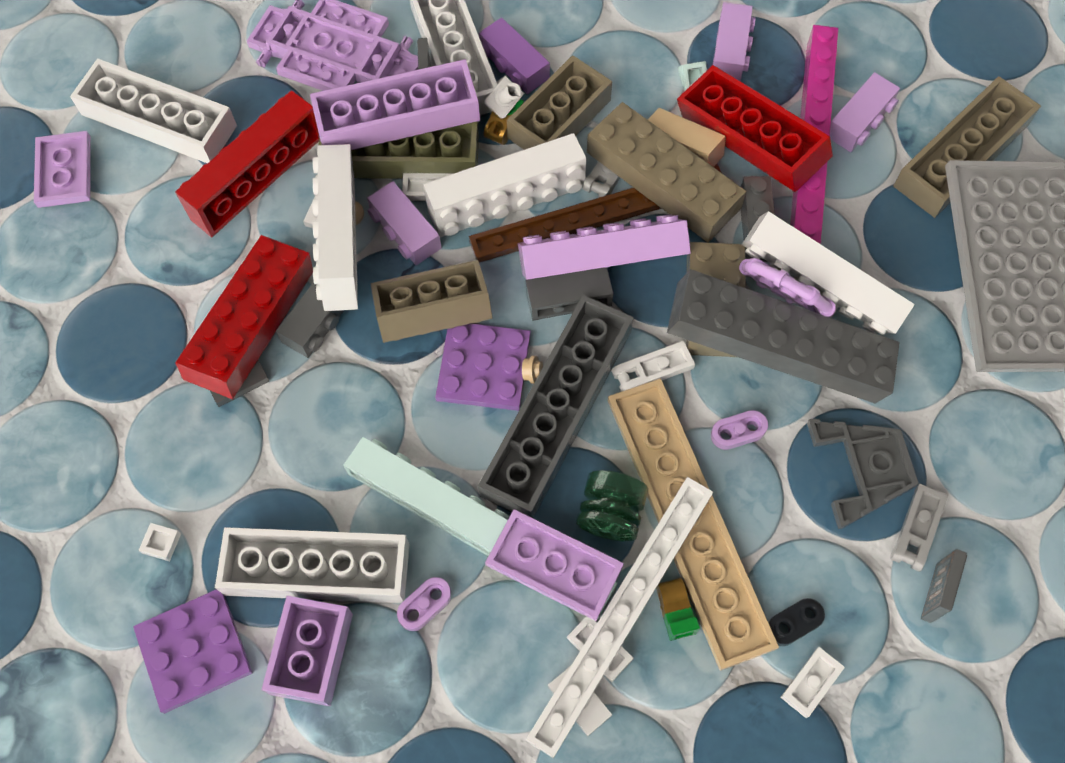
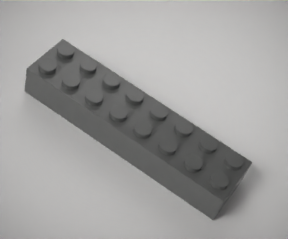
(783, 337)
(556, 408)

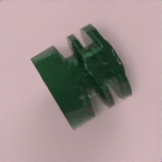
(612, 505)

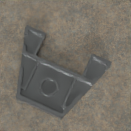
(877, 463)

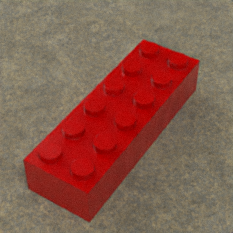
(756, 128)
(249, 164)
(245, 317)

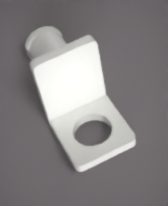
(503, 97)

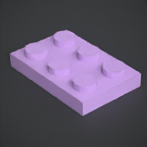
(62, 169)

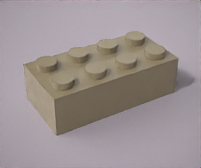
(560, 105)
(721, 262)
(431, 301)

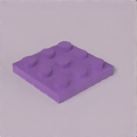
(483, 366)
(192, 650)

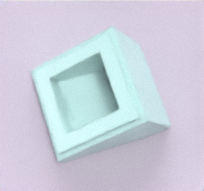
(691, 72)

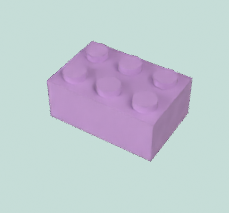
(307, 651)

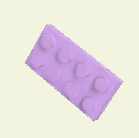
(554, 564)

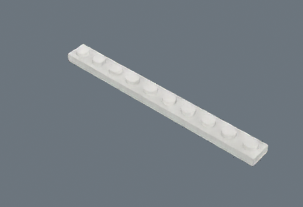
(618, 618)

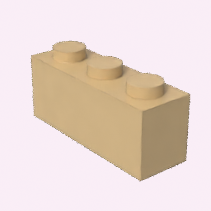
(700, 140)

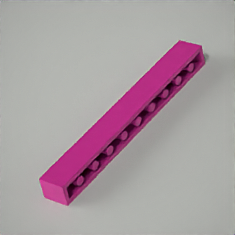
(816, 110)

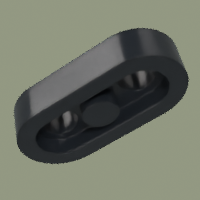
(797, 621)

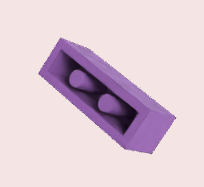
(514, 56)

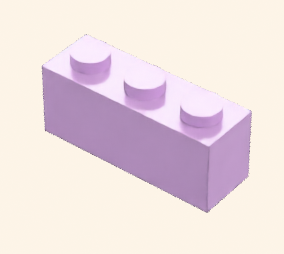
(734, 39)
(864, 112)
(403, 223)

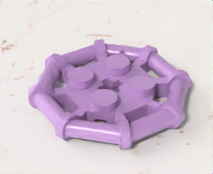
(787, 287)

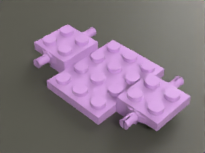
(330, 45)

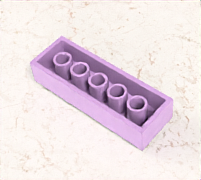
(396, 106)
(605, 247)

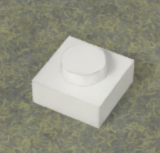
(160, 542)

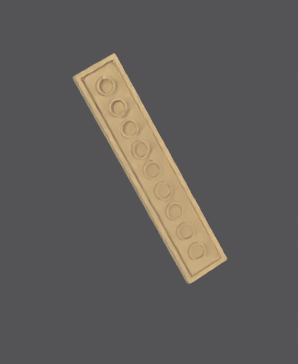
(708, 557)

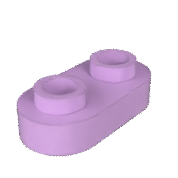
(737, 429)
(422, 602)

